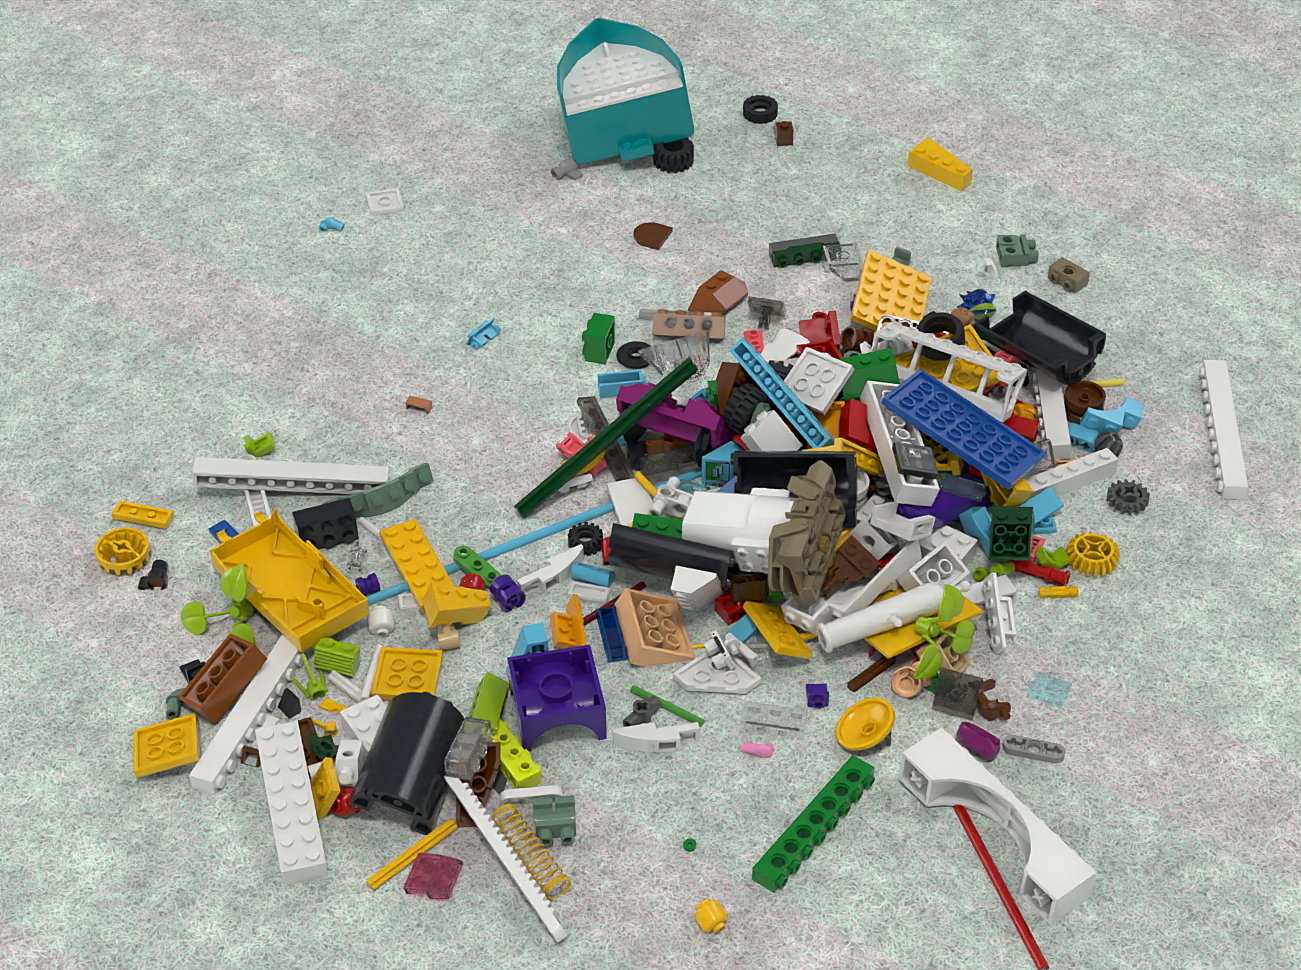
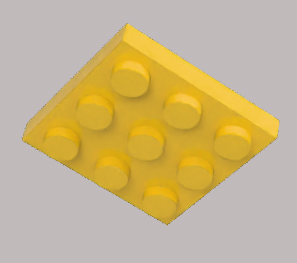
(406, 671)
(166, 745)

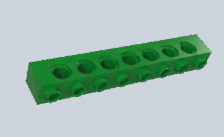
(813, 824)

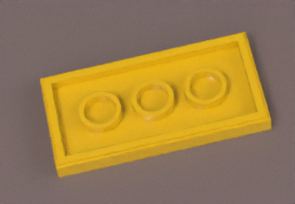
(776, 630)

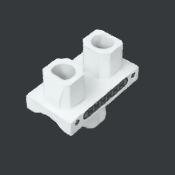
(730, 645)

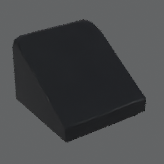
(289, 704)

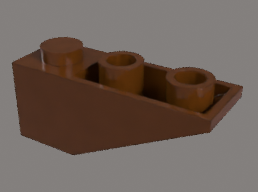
(728, 380)

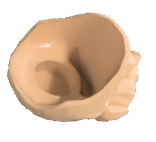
(905, 684)

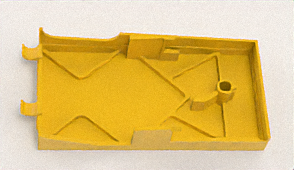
(291, 581)

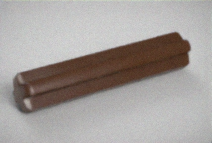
(870, 673)

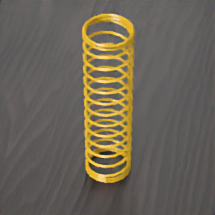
(549, 885)

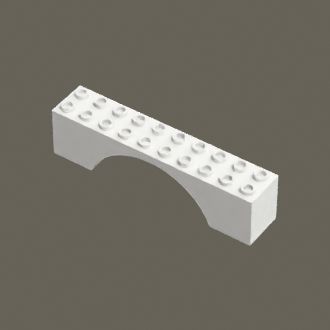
(946, 774)

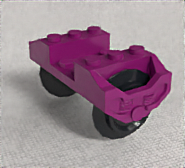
(696, 424)

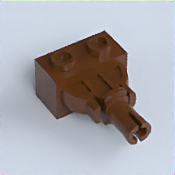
(852, 562)

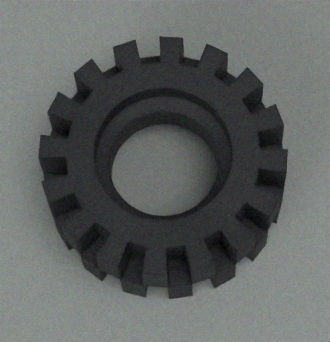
(586, 531)

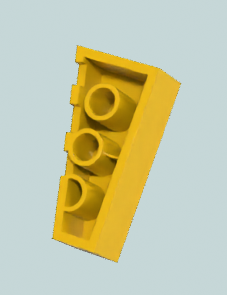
(940, 164)

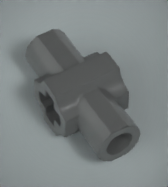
(642, 711)

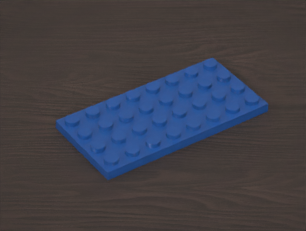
(964, 428)

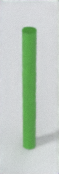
(668, 706)

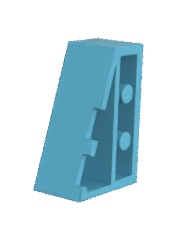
(530, 640)

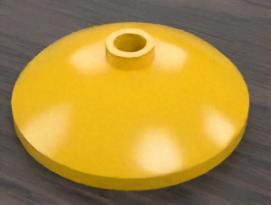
(865, 724)

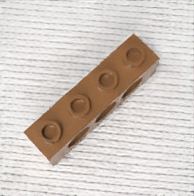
(661, 328)

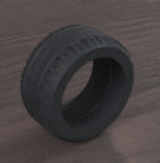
(941, 322)

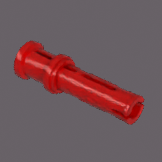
(1048, 573)

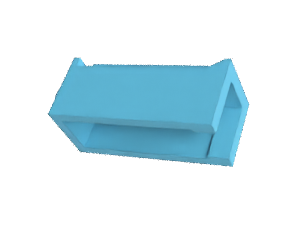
(611, 382)

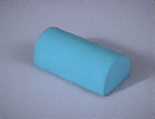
(592, 574)

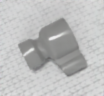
(567, 168)

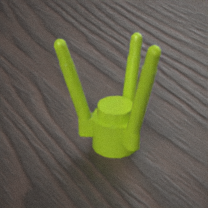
(314, 687)

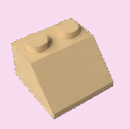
(950, 659)

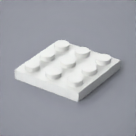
(818, 379)

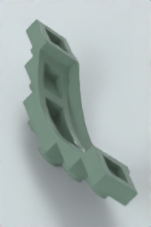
(390, 494)

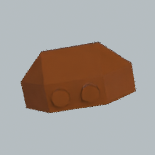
(719, 293)

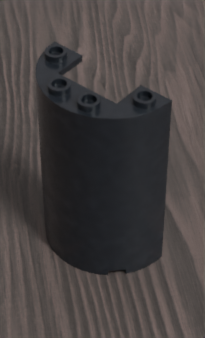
(1046, 338)
(775, 470)
(661, 554)
(408, 758)

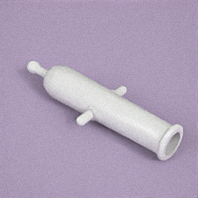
(884, 615)

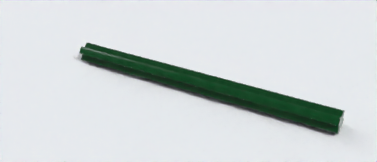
(605, 438)

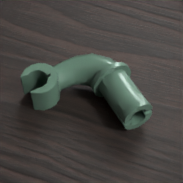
(173, 704)

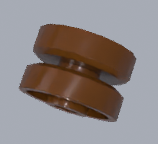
(1080, 397)

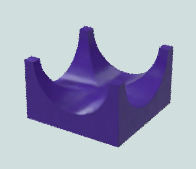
(556, 691)

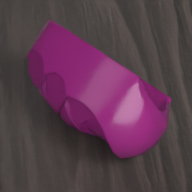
(978, 740)

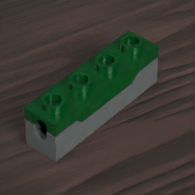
(800, 250)

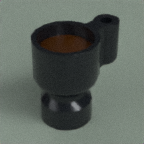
(156, 577)

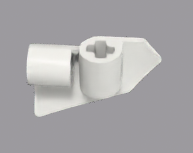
(783, 345)

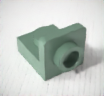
(902, 256)

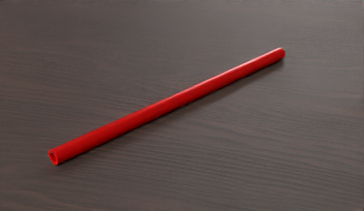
(1001, 887)

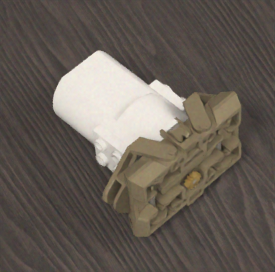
(774, 531)

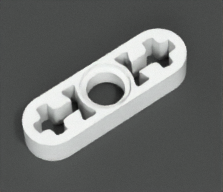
(519, 796)

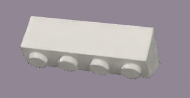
(695, 587)

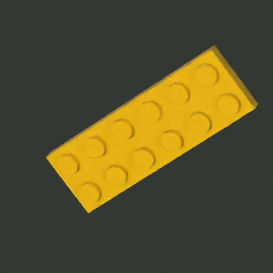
(414, 558)

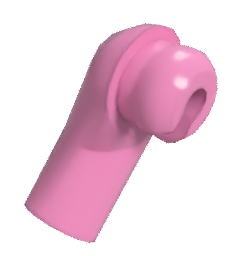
(758, 749)

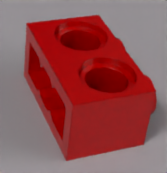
(730, 610)

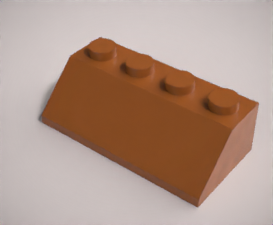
(222, 678)

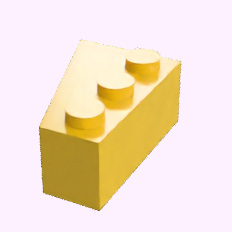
(1013, 497)
(454, 604)

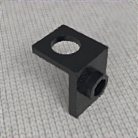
(191, 669)

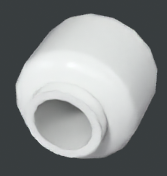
(381, 621)

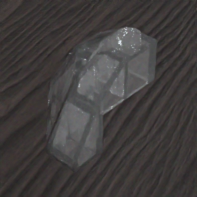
(669, 355)

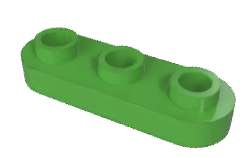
(468, 562)

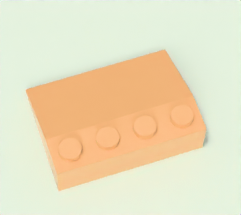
(653, 629)

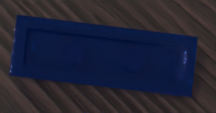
(611, 634)

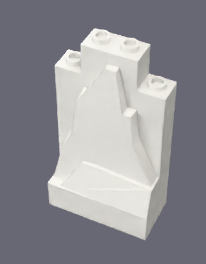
(857, 593)

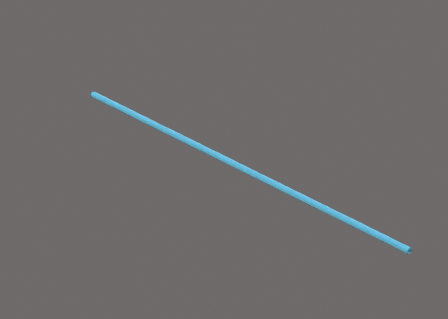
(526, 539)

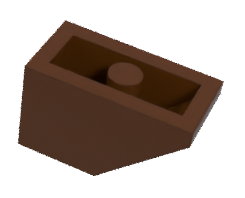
(783, 133)

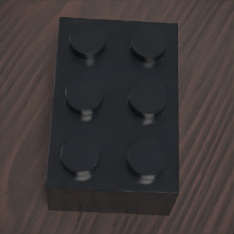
(327, 524)

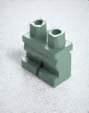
(1016, 250)
(555, 824)

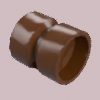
(852, 338)

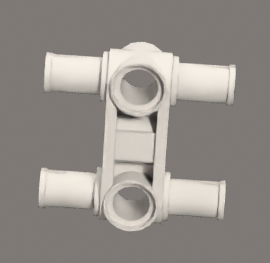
(671, 499)

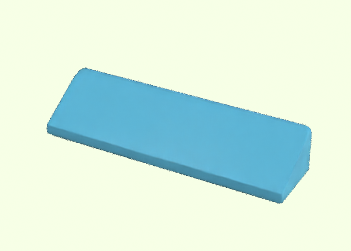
(1044, 504)

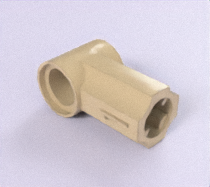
(447, 637)

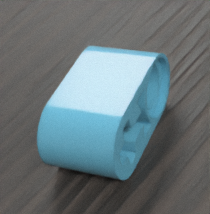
(1085, 436)

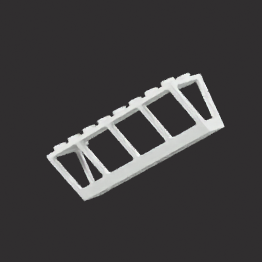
(1007, 371)

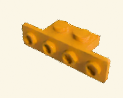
(568, 627)

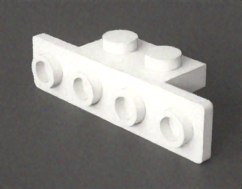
(999, 614)

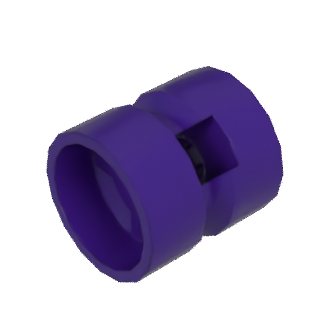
(507, 592)

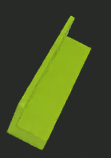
(489, 699)

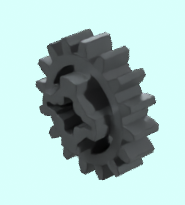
(1128, 496)

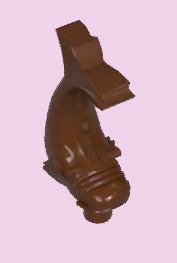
(992, 709)

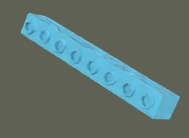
(781, 395)

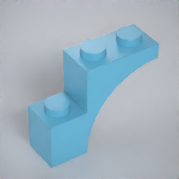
(1126, 415)
(978, 524)

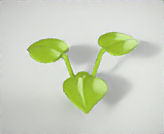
(234, 585)
(950, 606)

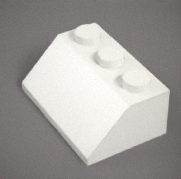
(937, 566)

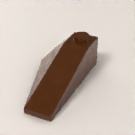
(481, 782)

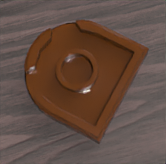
(652, 234)

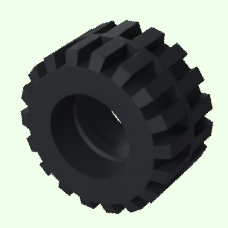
(674, 155)
(741, 407)

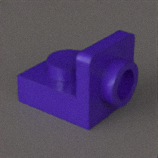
(817, 695)

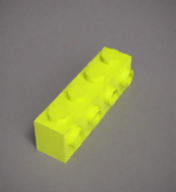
(516, 761)

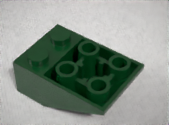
(1011, 533)

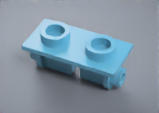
(477, 337)

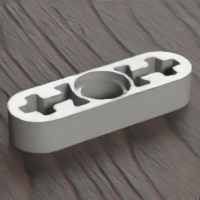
(1040, 744)

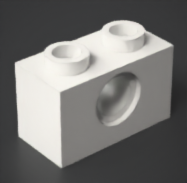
(883, 540)

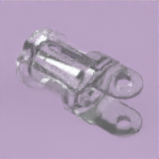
(357, 557)

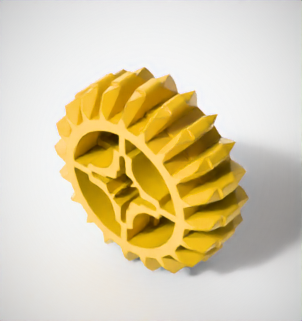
(1092, 557)

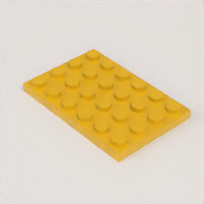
(889, 290)

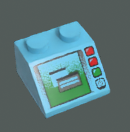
(717, 465)

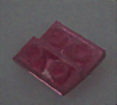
(433, 875)

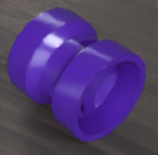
(368, 584)

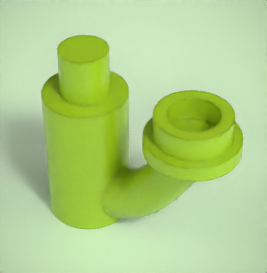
(1000, 569)

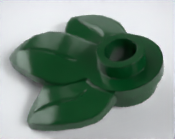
(323, 746)

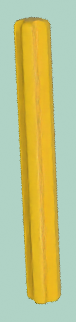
(410, 855)

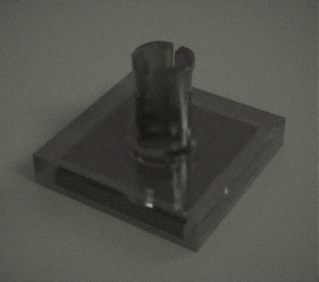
(767, 308)
(957, 693)

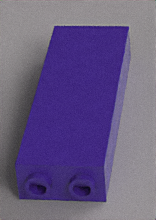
(946, 505)

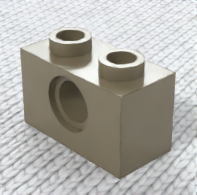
(1068, 275)

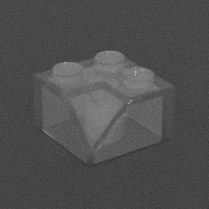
(843, 261)

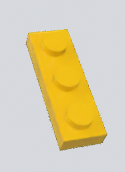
(142, 514)

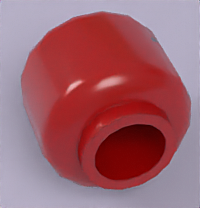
(473, 581)
(341, 804)

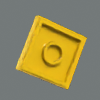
(324, 787)

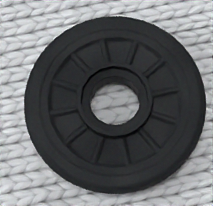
(625, 356)

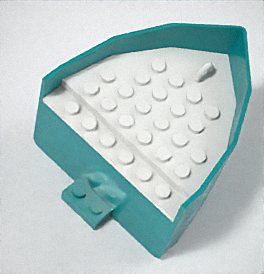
(621, 92)

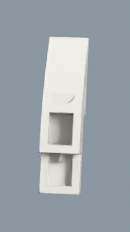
(554, 574)
(649, 739)

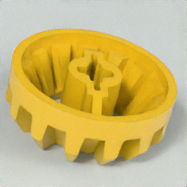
(127, 546)

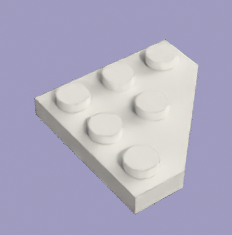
(703, 676)

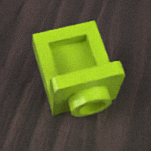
(259, 446)
(1057, 559)

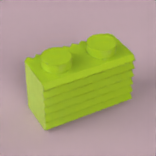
(337, 656)

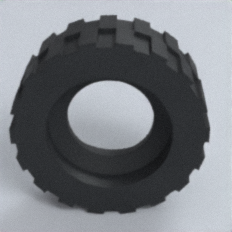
(760, 101)

